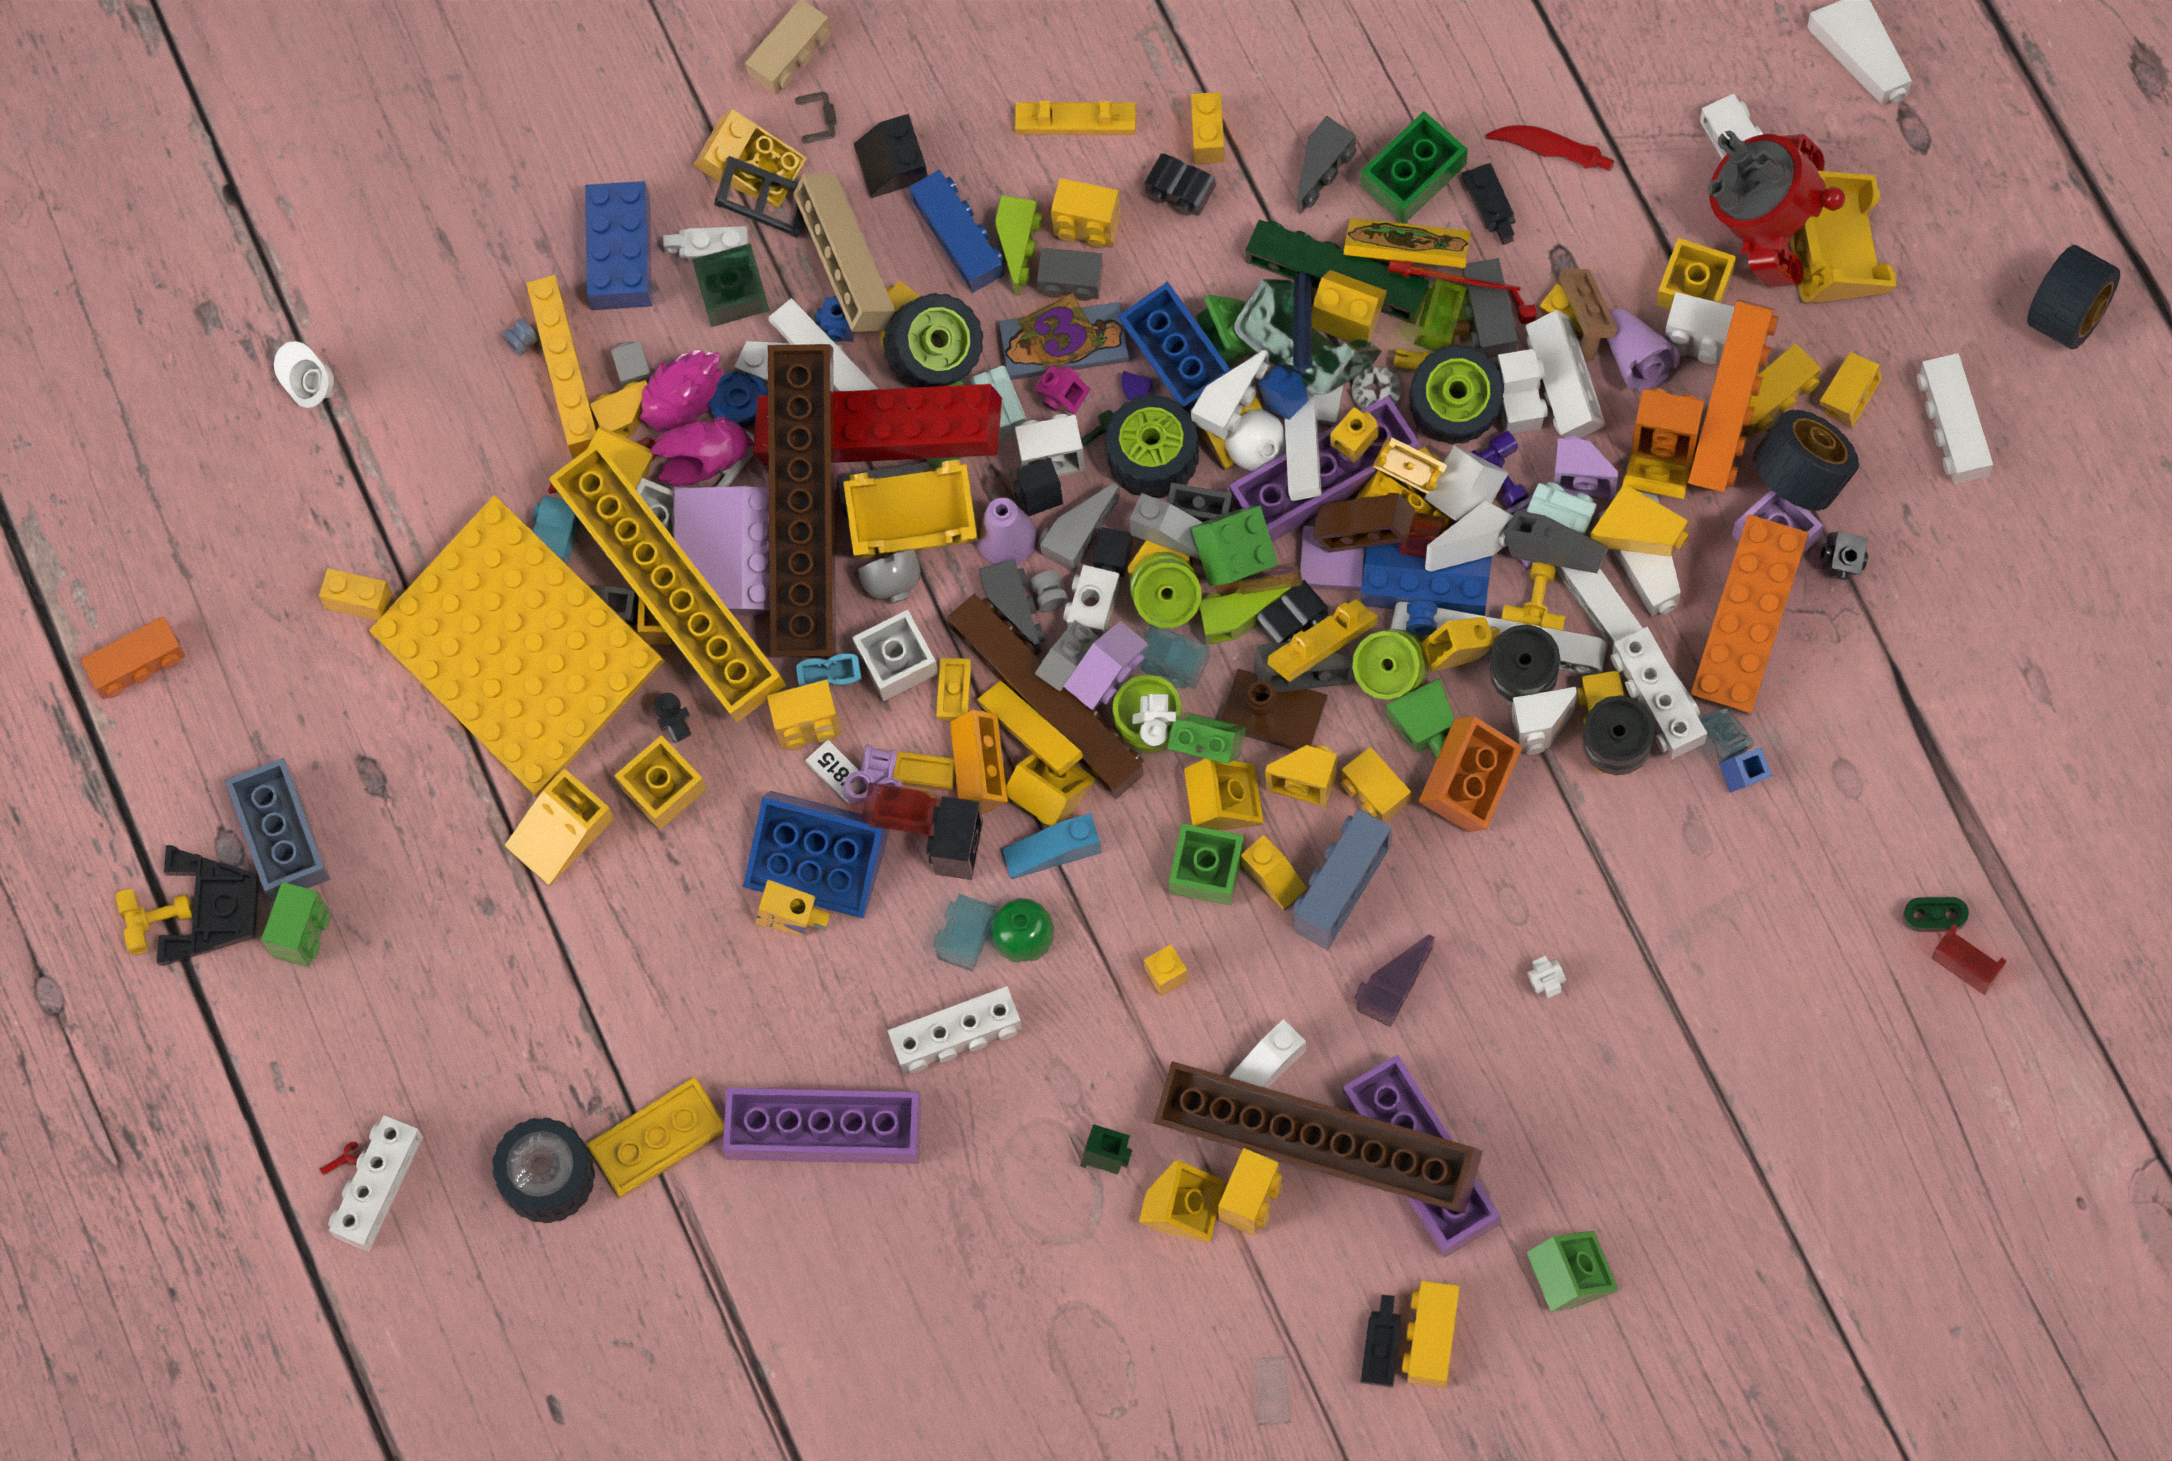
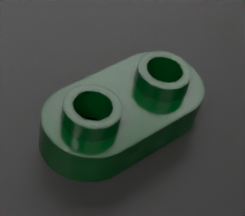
(1935, 913)

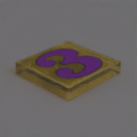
(1060, 332)
(1270, 579)

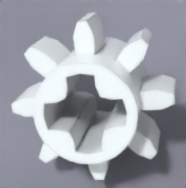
(1546, 976)

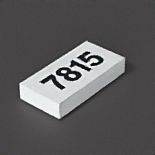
(834, 769)

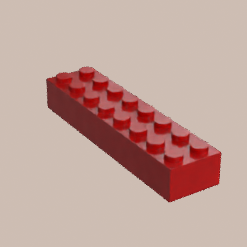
(906, 423)

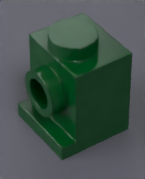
(1106, 1150)

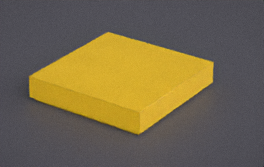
(1657, 476)

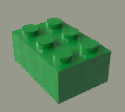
(1413, 167)

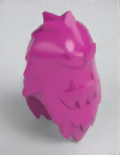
(680, 390)
(700, 450)

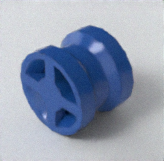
(1421, 617)

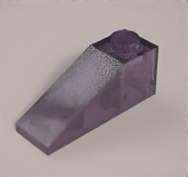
(1390, 985)

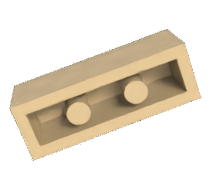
(788, 47)

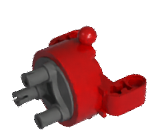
(1767, 194)

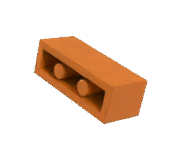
(133, 658)

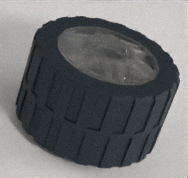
(551, 1193)

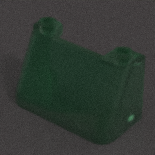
(1268, 326)

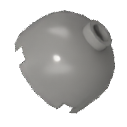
(891, 576)

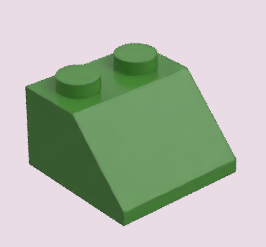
(1572, 1270)

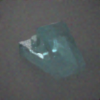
(1727, 734)

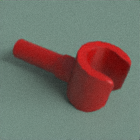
(1526, 313)
(343, 1159)

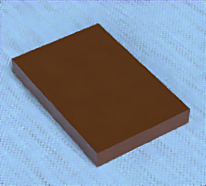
(1291, 719)

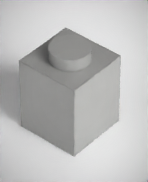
(631, 363)

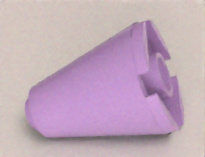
(1641, 352)
(1006, 533)

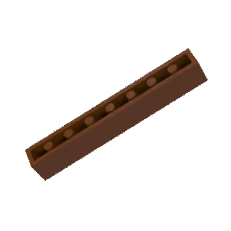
(1016, 666)

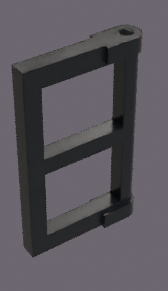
(757, 214)

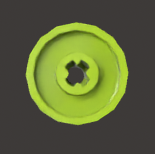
(1161, 572)
(1375, 673)
(1128, 703)

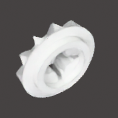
(1384, 377)

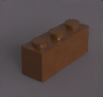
(1363, 522)

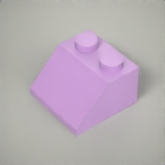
(1584, 469)

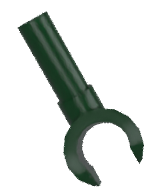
(1103, 418)

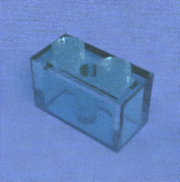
(1174, 657)
(964, 932)

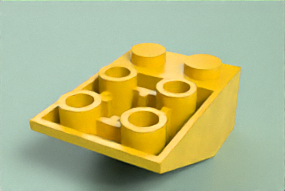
(748, 142)
(559, 827)

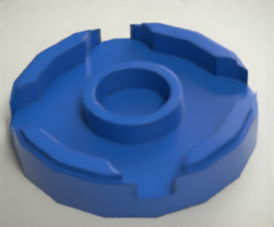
(737, 398)

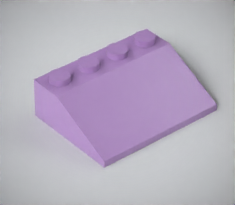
(727, 542)

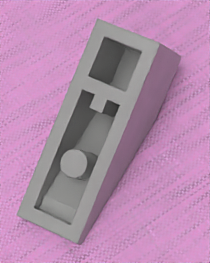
(1164, 525)
(1076, 530)

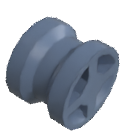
(520, 336)

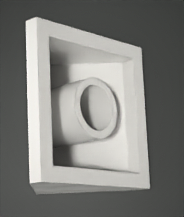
(1465, 483)

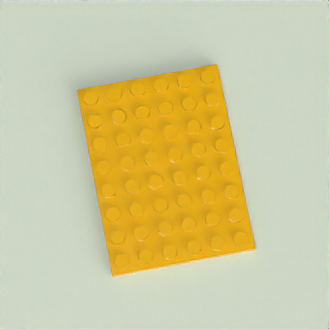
(516, 645)

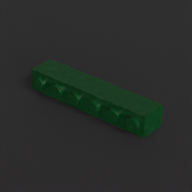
(1296, 252)

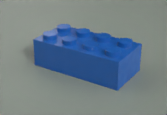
(618, 245)
(1174, 344)

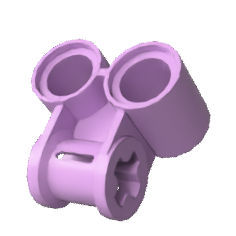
(877, 768)

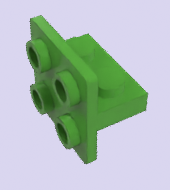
(1219, 325)

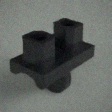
(672, 717)

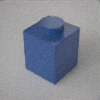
(1283, 391)
(1745, 769)

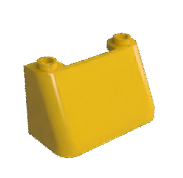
(1839, 245)
(910, 511)

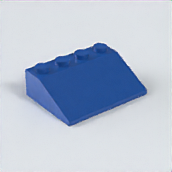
(1403, 578)
(816, 852)

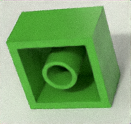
(1234, 545)
(1206, 864)
(296, 925)

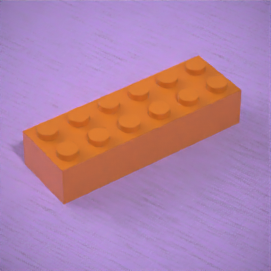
(1731, 396)
(1749, 614)

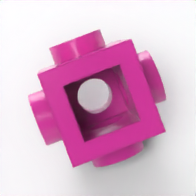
(1062, 389)

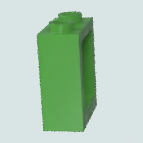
(1218, 738)

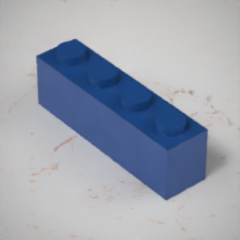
(956, 230)

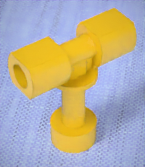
(1535, 612)
(139, 919)

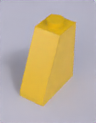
(1640, 525)

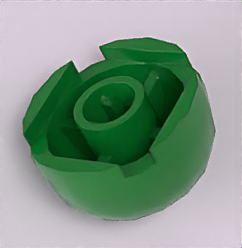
(1022, 930)

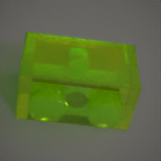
(1439, 315)

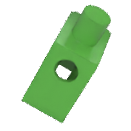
(1422, 717)

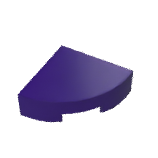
(1135, 385)

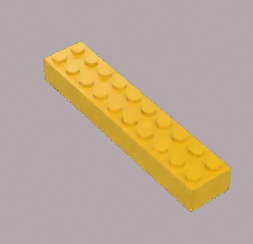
(667, 582)

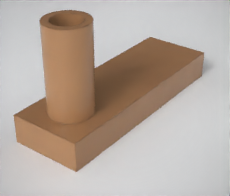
(1588, 308)

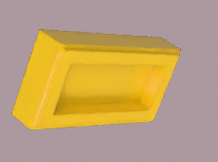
(925, 771)

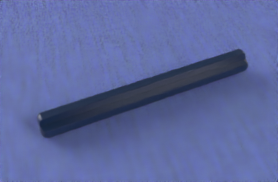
(1302, 323)

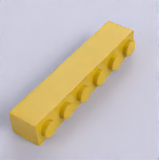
(562, 363)

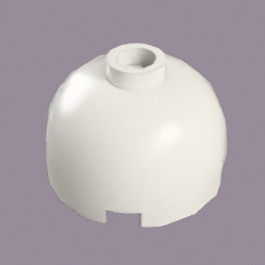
(1256, 440)

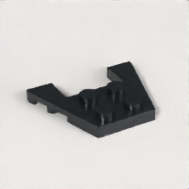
(222, 906)

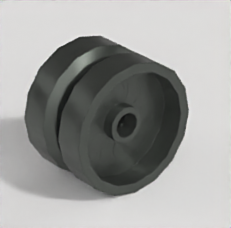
(1519, 647)
(1602, 733)

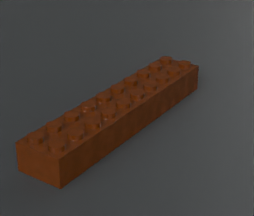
(801, 501)
(1318, 1137)

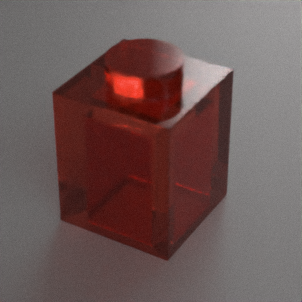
(1423, 531)

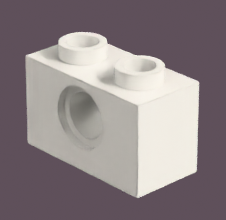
(1093, 584)

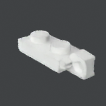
(704, 241)

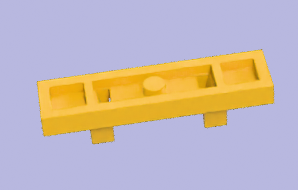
(1075, 118)
(1322, 639)

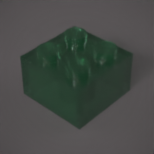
(730, 285)

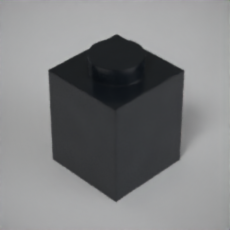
(1113, 550)

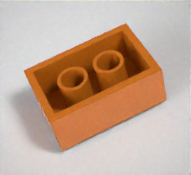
(1667, 426)
(1470, 774)

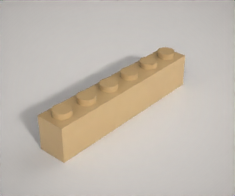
(844, 252)

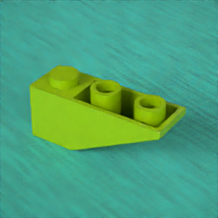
(1015, 231)
(1234, 614)

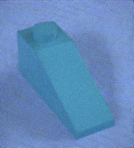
(1053, 847)

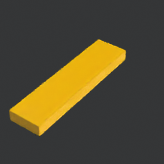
(1030, 728)

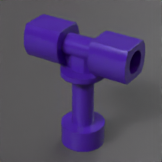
(1496, 452)

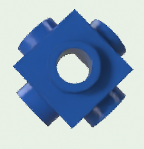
(833, 321)

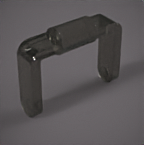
(829, 115)

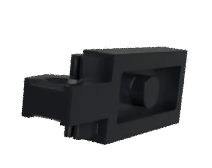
(1490, 201)
(1381, 1345)

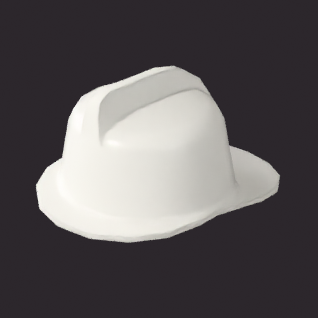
(303, 374)

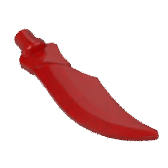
(1552, 145)
(1407, 268)

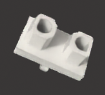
(1154, 717)

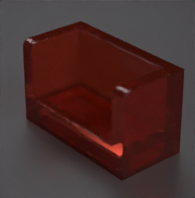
(899, 808)
(1967, 961)

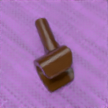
(1461, 330)

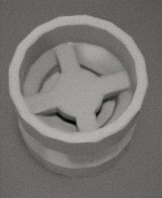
(1048, 591)

